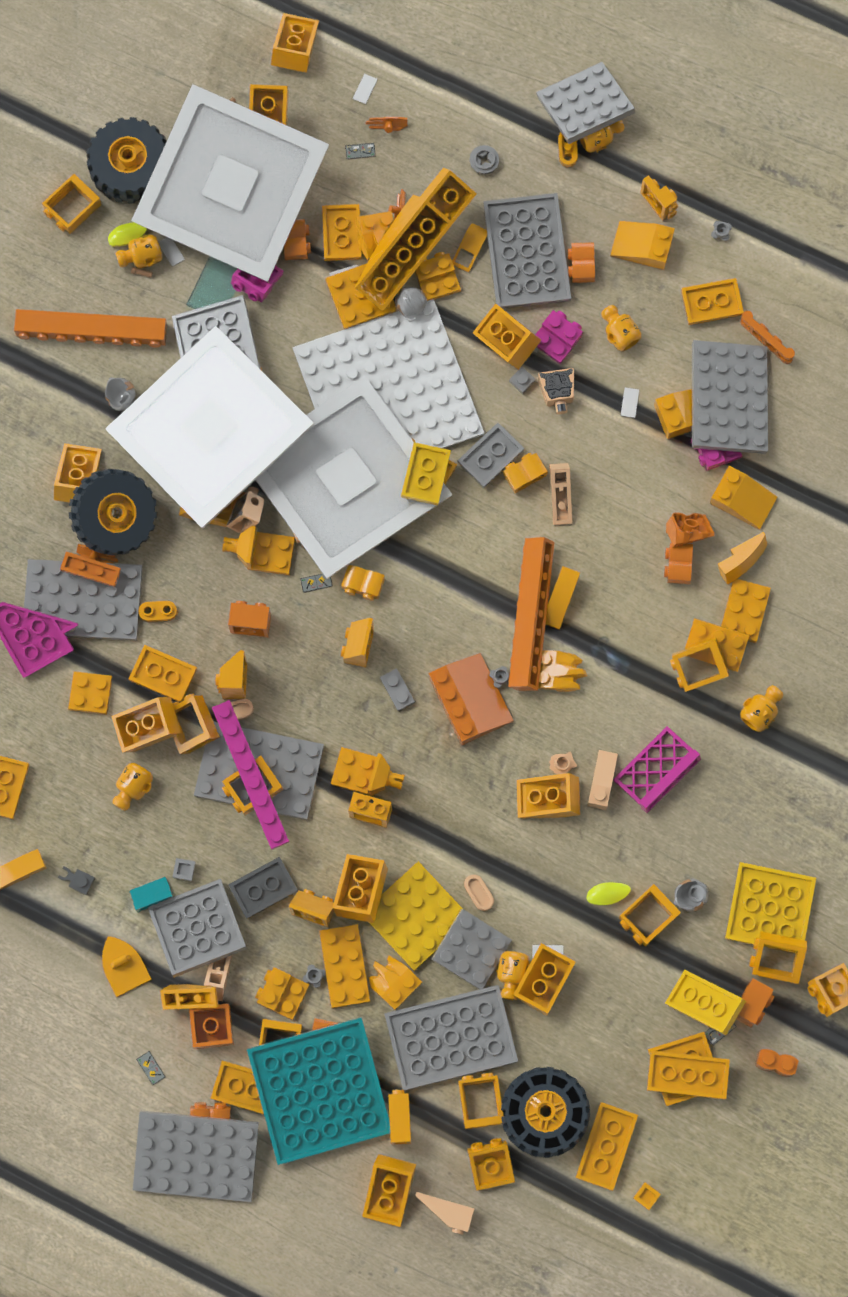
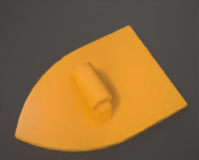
(123, 966)

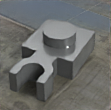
(79, 881)

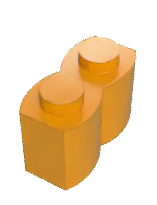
(525, 472)
(362, 582)

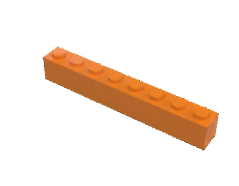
(90, 327)
(531, 614)

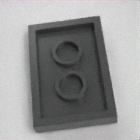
(263, 888)

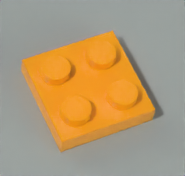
(90, 692)

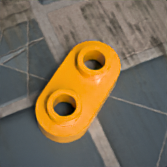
(567, 150)
(157, 611)

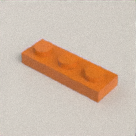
(90, 569)

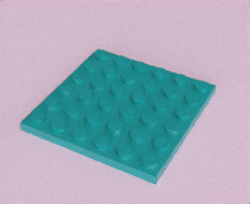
(319, 1090)

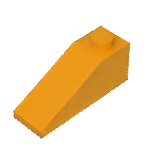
(188, 996)

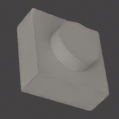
(522, 380)
(184, 869)

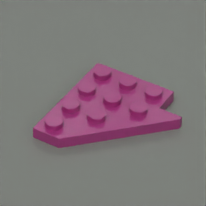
(33, 637)

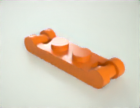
(761, 333)

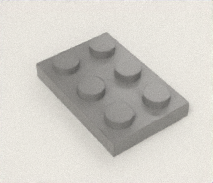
(490, 455)

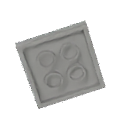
(471, 949)

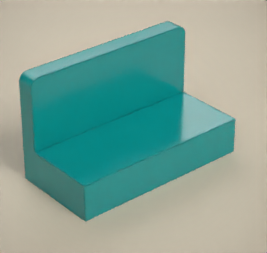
(150, 894)

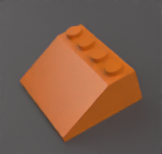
(470, 698)

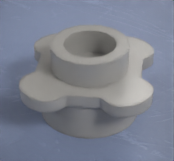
(726, 227)
(495, 675)
(319, 974)

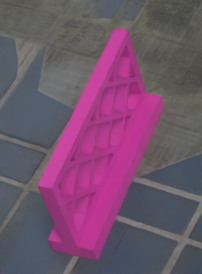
(669, 780)

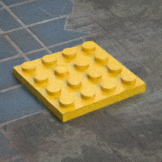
(769, 903)
(415, 915)

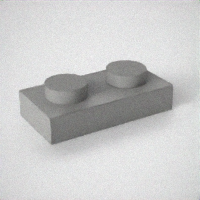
(397, 690)

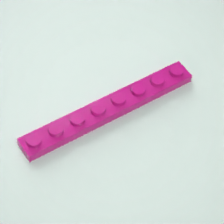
(250, 775)

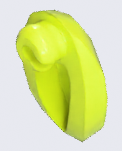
(124, 233)
(607, 893)

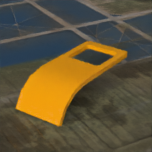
(472, 243)

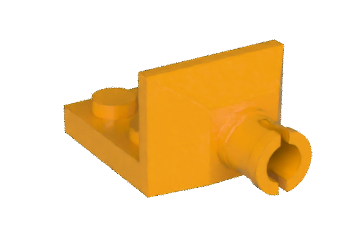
(262, 551)
(364, 773)

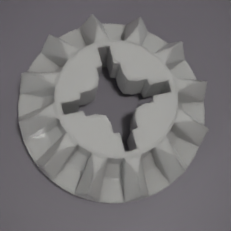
(481, 152)

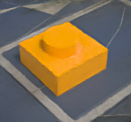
(646, 1196)

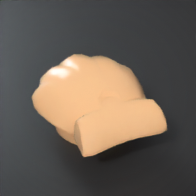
(562, 763)

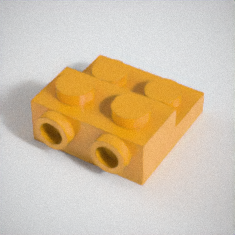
(661, 200)
(437, 277)
(830, 990)
(282, 993)
(490, 1164)

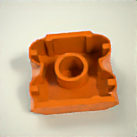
(688, 529)

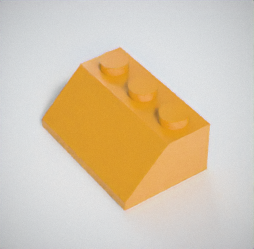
(233, 677)
(544, 979)

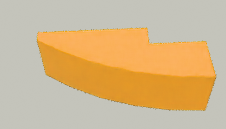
(742, 558)
(561, 597)
(21, 868)

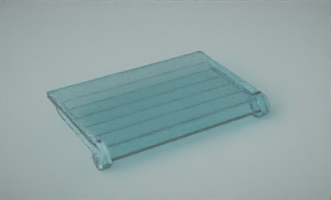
(213, 284)

